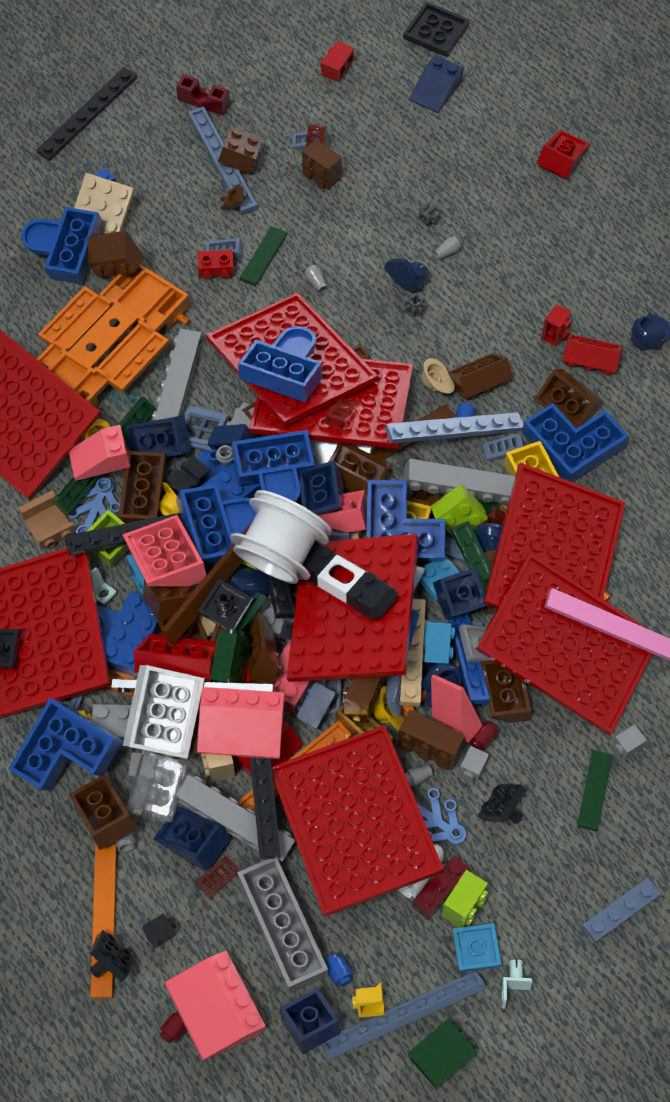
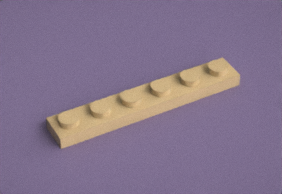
(411, 682)

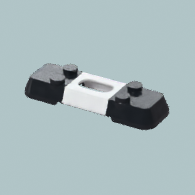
(364, 593)

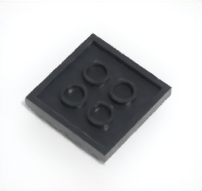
(436, 28)

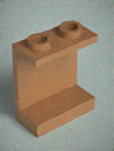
(46, 521)

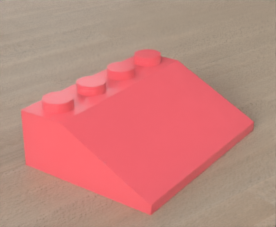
(166, 554)
(240, 722)
(215, 1006)

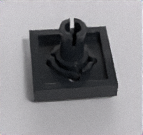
(222, 594)
(9, 639)
(503, 804)
(110, 957)

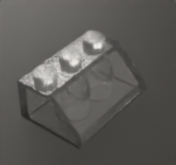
(156, 786)

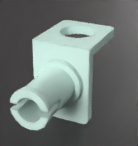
(100, 585)
(515, 980)

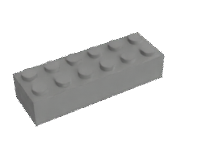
(282, 924)

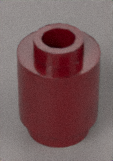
(484, 736)
(172, 1028)

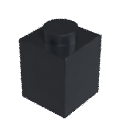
(159, 930)

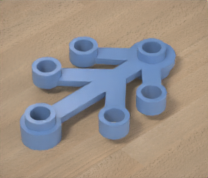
(96, 505)
(435, 820)

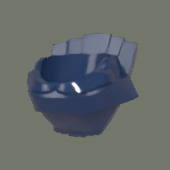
(407, 275)
(650, 332)
(488, 535)
(250, 582)
(446, 671)

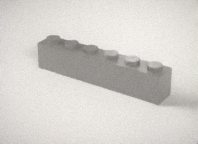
(178, 374)
(444, 478)
(233, 819)

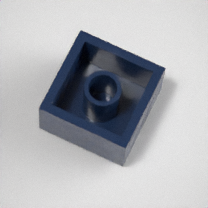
(459, 593)
(310, 1020)

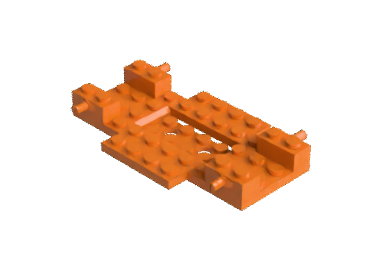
(86, 322)

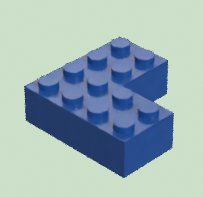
(573, 449)
(389, 518)
(62, 736)

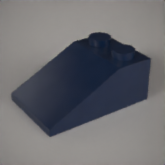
(437, 83)
(160, 436)
(321, 487)
(193, 838)

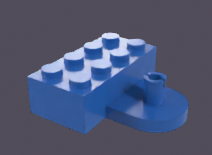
(63, 242)
(284, 365)
(273, 462)
(225, 478)
(212, 521)
(125, 631)

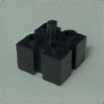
(189, 476)

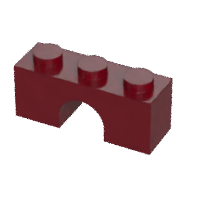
(190, 92)
(436, 891)

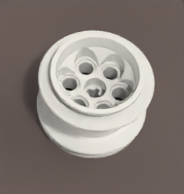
(280, 537)

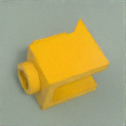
(369, 1001)

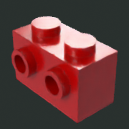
(337, 61)
(215, 264)
(557, 325)

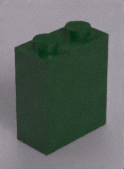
(231, 656)
(442, 1053)

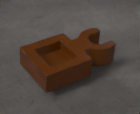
(233, 199)

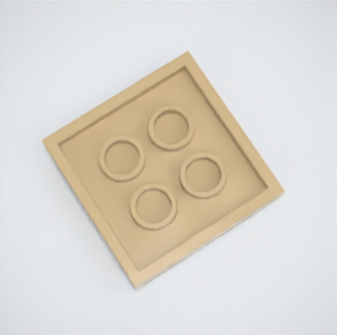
(106, 198)

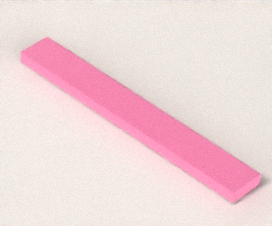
(608, 623)

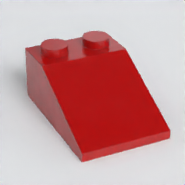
(562, 153)

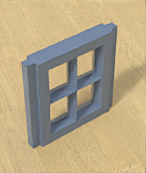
(206, 415)

